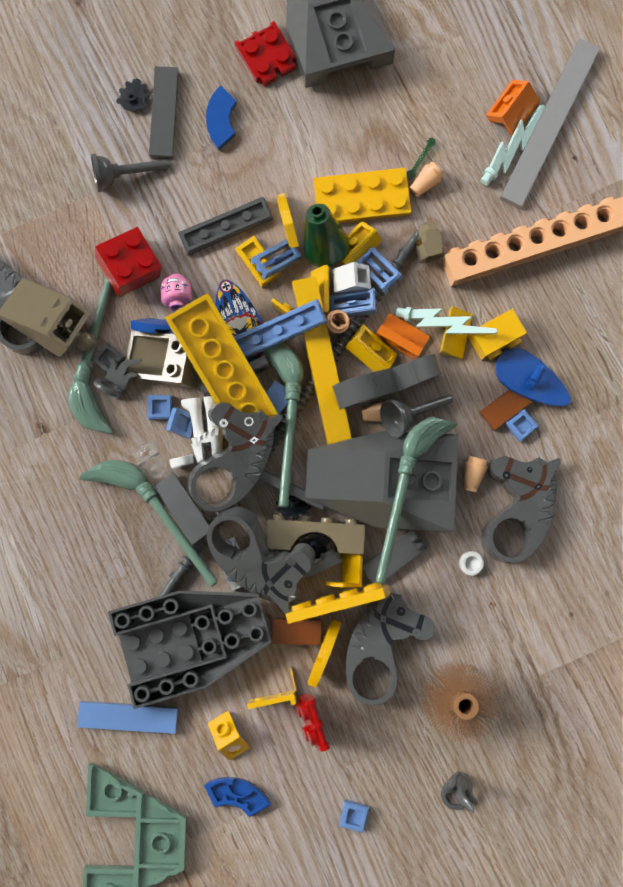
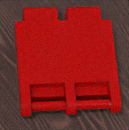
(266, 54)
(313, 728)

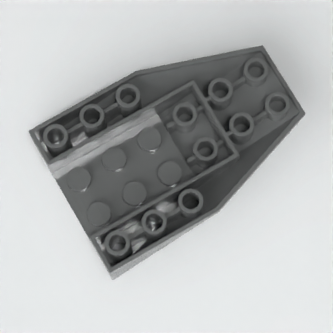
(336, 36)
(363, 475)
(187, 640)

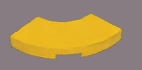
(287, 220)
(324, 653)

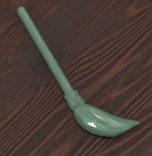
(291, 372)
(80, 395)
(415, 445)
(133, 478)

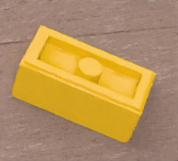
(361, 240)
(322, 276)
(454, 344)
(371, 350)

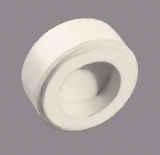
(182, 461)
(471, 563)

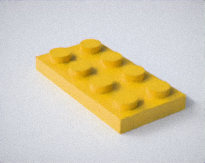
(365, 195)
(331, 604)

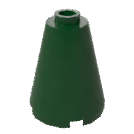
(324, 237)

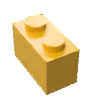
(509, 334)

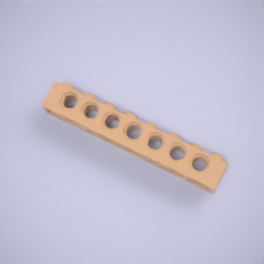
(459, 272)

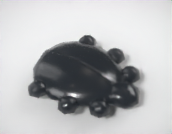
(133, 95)
(295, 507)
(317, 542)

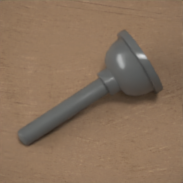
(105, 172)
(398, 416)

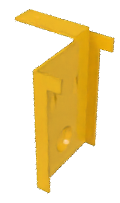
(272, 699)

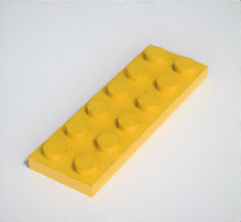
(218, 357)

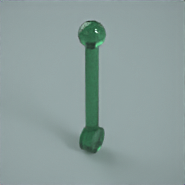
(411, 173)

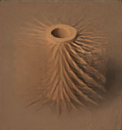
(460, 701)

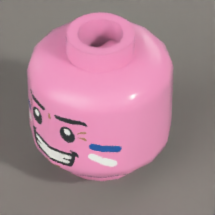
(175, 291)

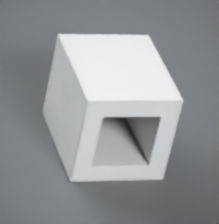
(351, 278)

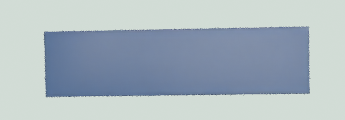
(281, 329)
(124, 717)

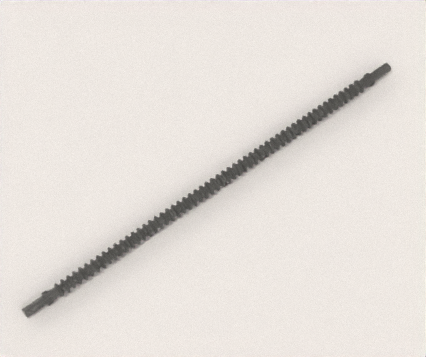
(403, 255)

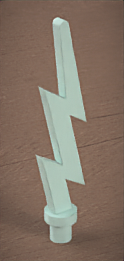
(504, 157)
(430, 320)

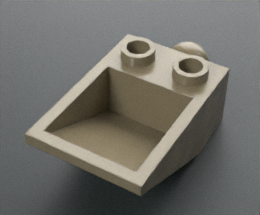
(41, 316)
(162, 360)

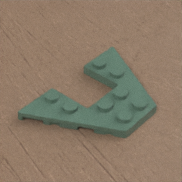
(158, 832)

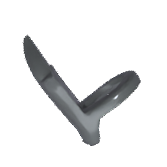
(116, 378)
(463, 790)

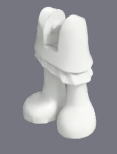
(203, 439)

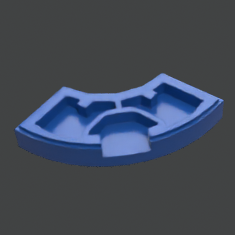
(218, 117)
(150, 325)
(237, 793)

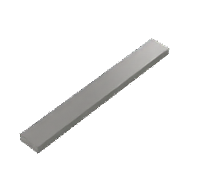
(549, 123)

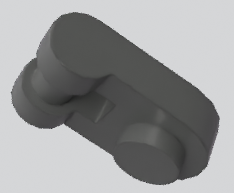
(328, 560)

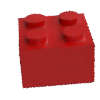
(128, 261)

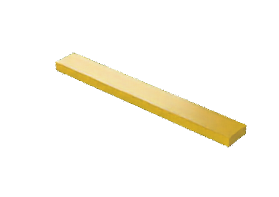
(322, 366)

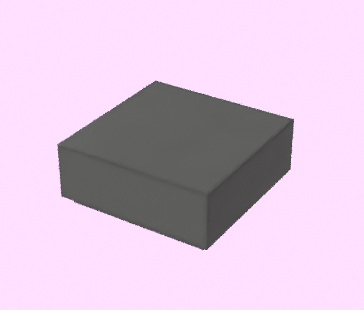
(104, 354)

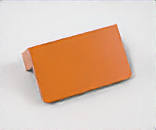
(514, 104)
(402, 336)

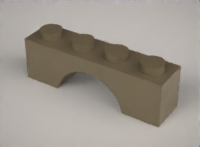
(347, 536)

